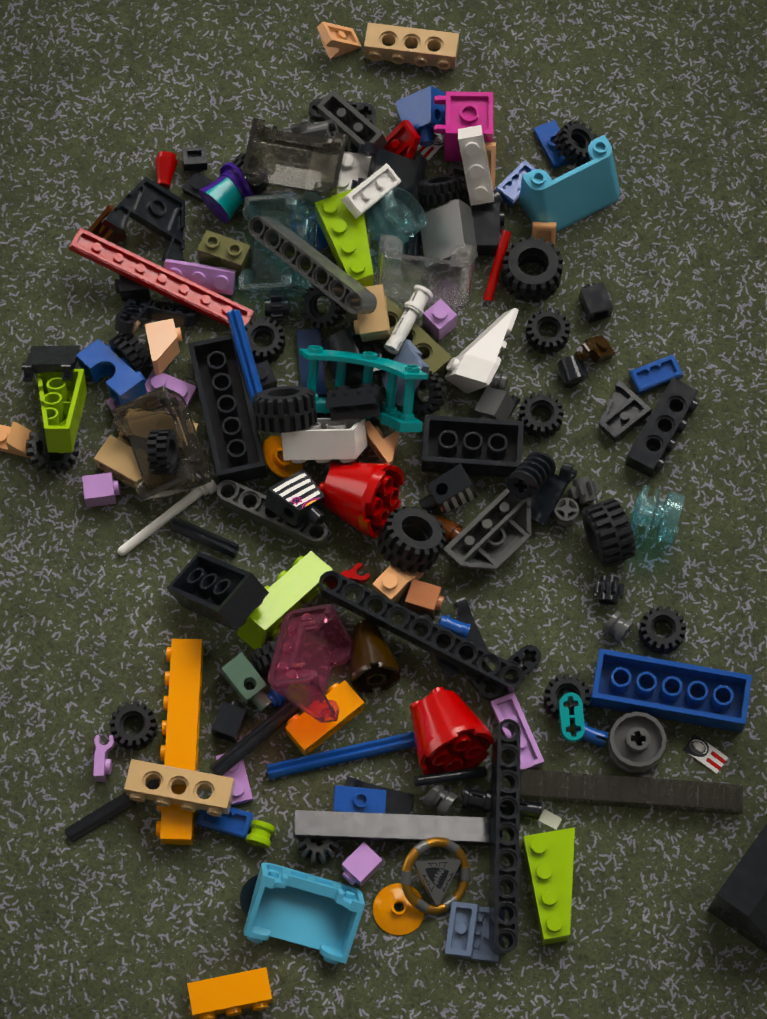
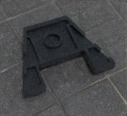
(156, 210)

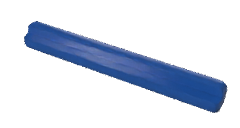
(244, 352)

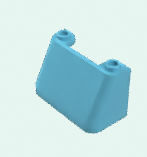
(573, 193)
(304, 911)

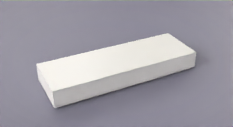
(371, 190)

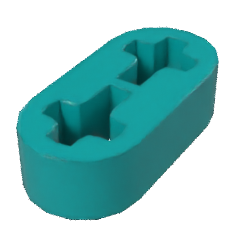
(578, 717)

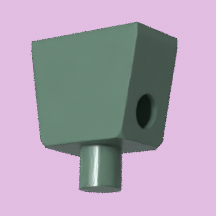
(238, 673)

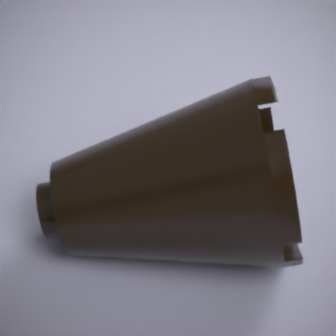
(372, 659)

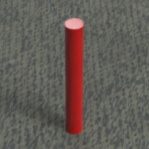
(497, 265)

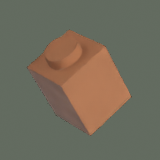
(424, 598)

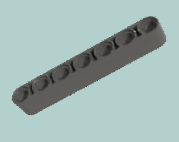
(312, 265)

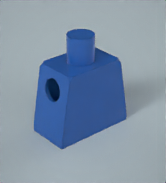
(422, 112)

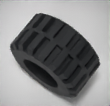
(532, 286)
(285, 409)
(609, 532)
(411, 539)

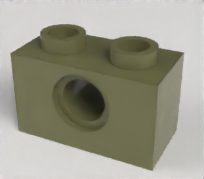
(224, 252)

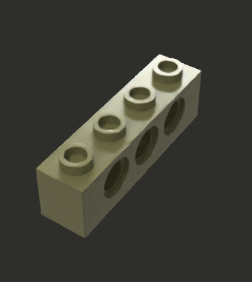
(437, 356)

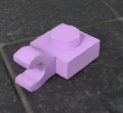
(102, 764)

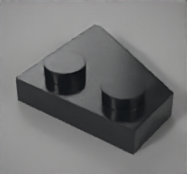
(622, 412)

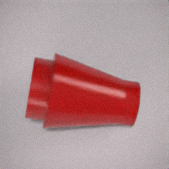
(165, 168)

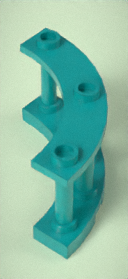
(390, 417)

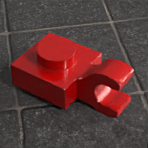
(351, 574)

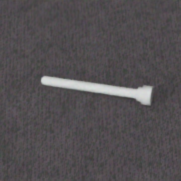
(204, 490)

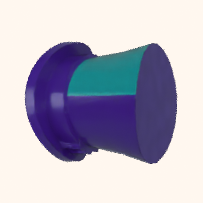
(226, 192)

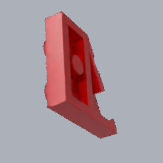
(403, 140)

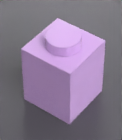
(439, 319)
(100, 489)
(361, 865)

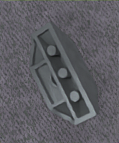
(493, 534)

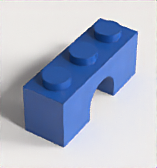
(102, 361)

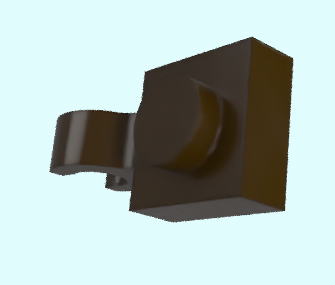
(595, 348)

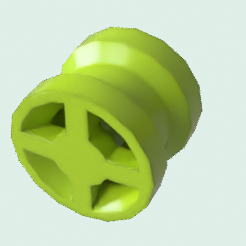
(260, 834)

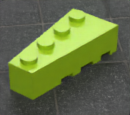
(346, 238)
(61, 408)
(285, 595)
(550, 874)

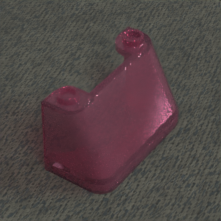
(305, 651)

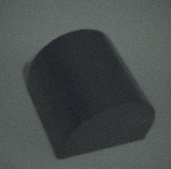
(572, 371)

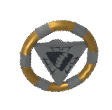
(435, 875)

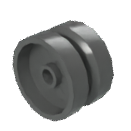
(622, 741)

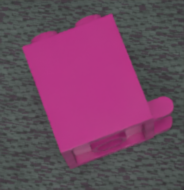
(464, 111)

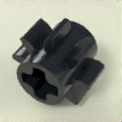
(276, 306)
(608, 590)

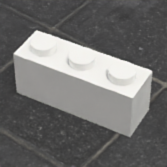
(475, 165)

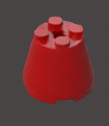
(362, 494)
(448, 733)

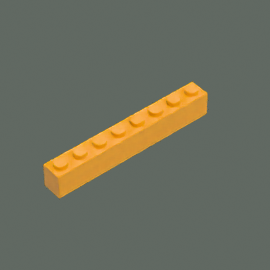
(181, 732)

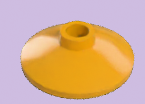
(274, 458)
(392, 921)

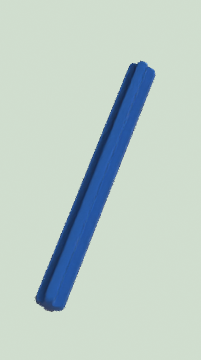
(340, 755)

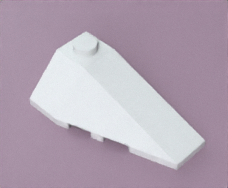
(480, 360)

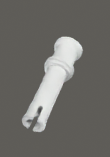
(412, 311)

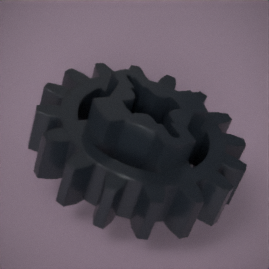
(48, 460)

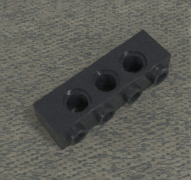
(675, 395)

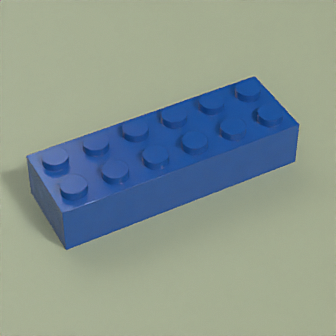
(671, 690)

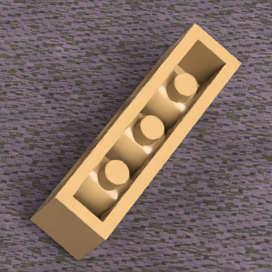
(403, 37)
(142, 772)

